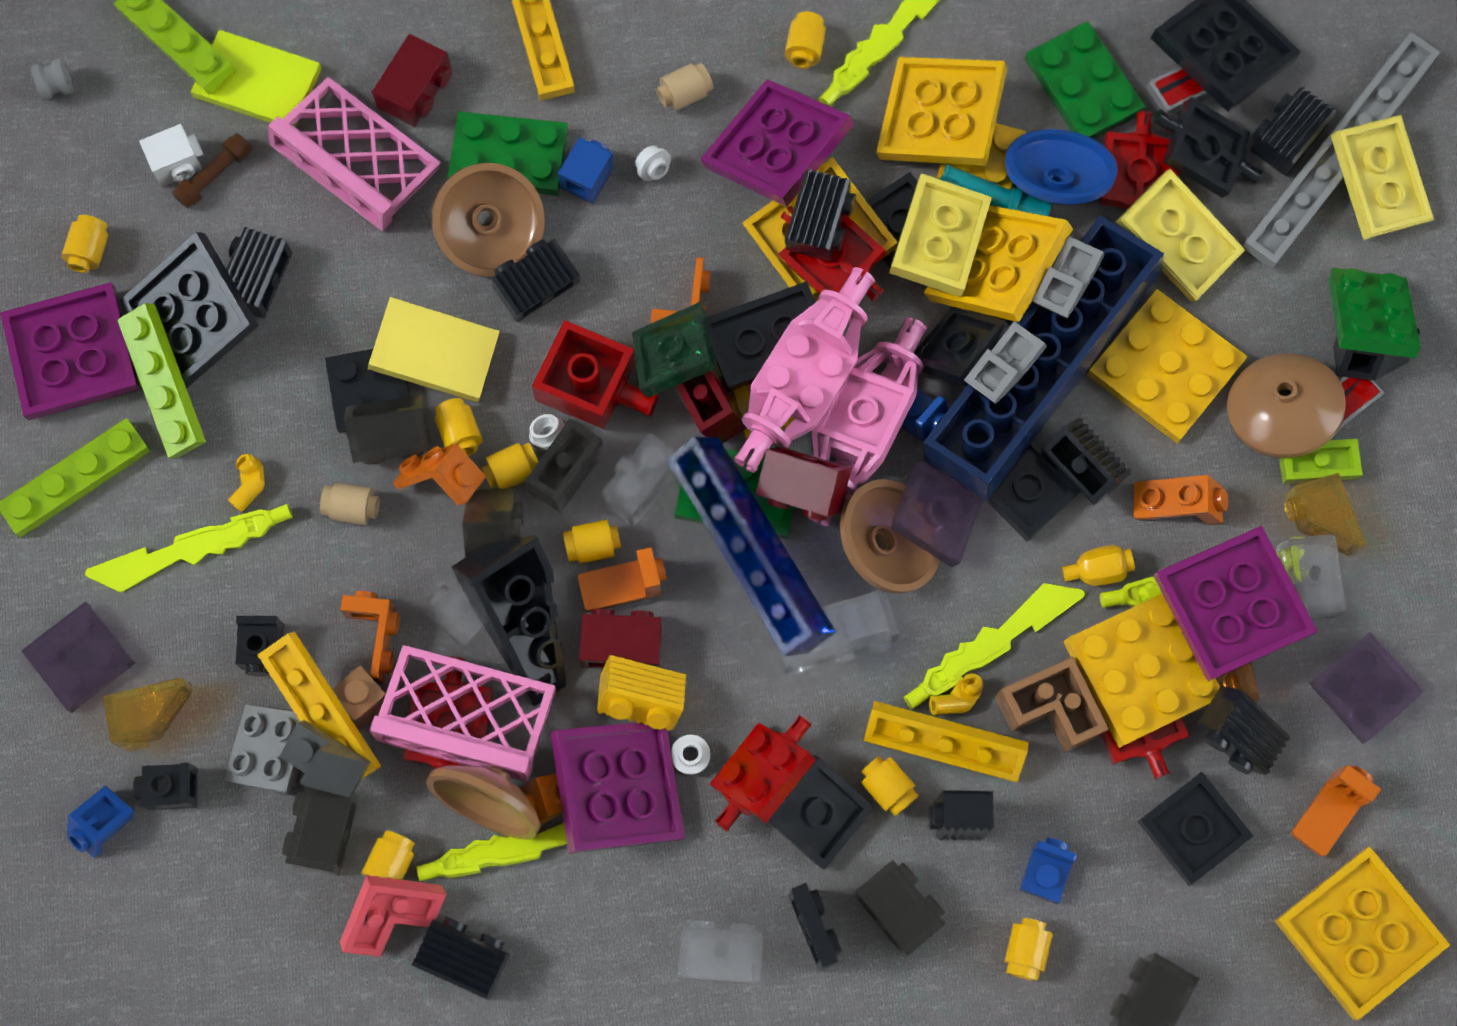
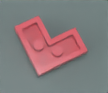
(387, 903)

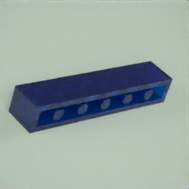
(751, 546)

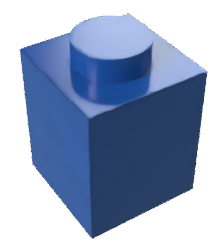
(586, 169)

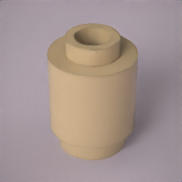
(684, 86)
(349, 503)

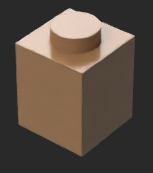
(360, 696)

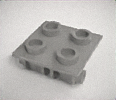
(258, 747)

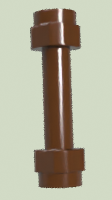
(234, 149)

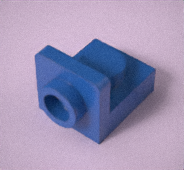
(924, 415)
(97, 821)
(1048, 869)

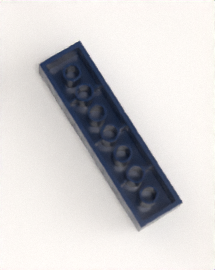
(983, 439)

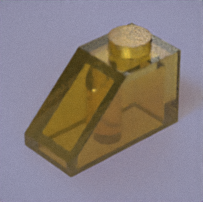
(1325, 509)
(144, 712)

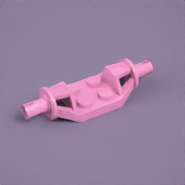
(805, 370)
(871, 407)

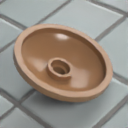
(514, 212)
(1290, 423)
(894, 563)
(485, 799)

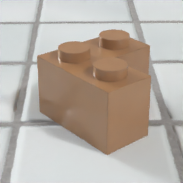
(1060, 696)

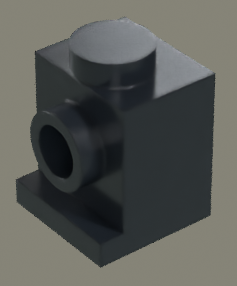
(255, 627)
(179, 793)

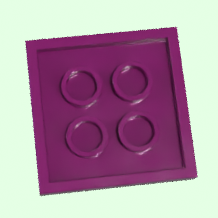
(776, 141)
(69, 351)
(1235, 603)
(616, 786)

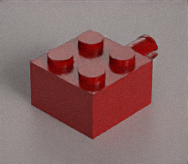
(589, 377)

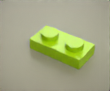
(1334, 457)

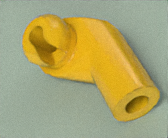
(251, 481)
(961, 697)

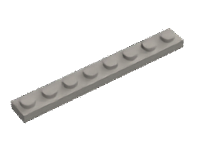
(1323, 170)

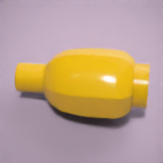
(1101, 566)

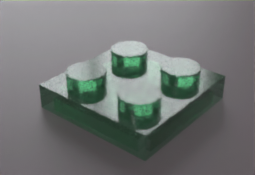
(673, 350)

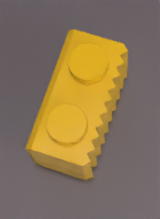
(641, 693)

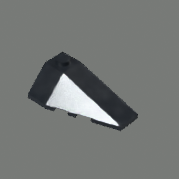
(514, 601)

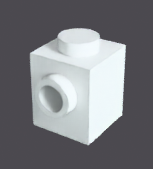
(172, 155)

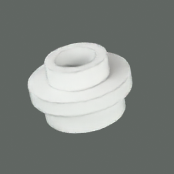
(652, 163)
(544, 431)
(690, 767)

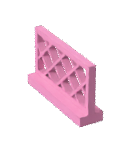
(335, 176)
(451, 745)

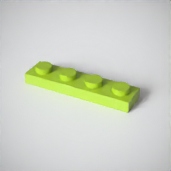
(178, 41)
(161, 380)
(73, 477)

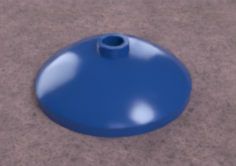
(1060, 167)

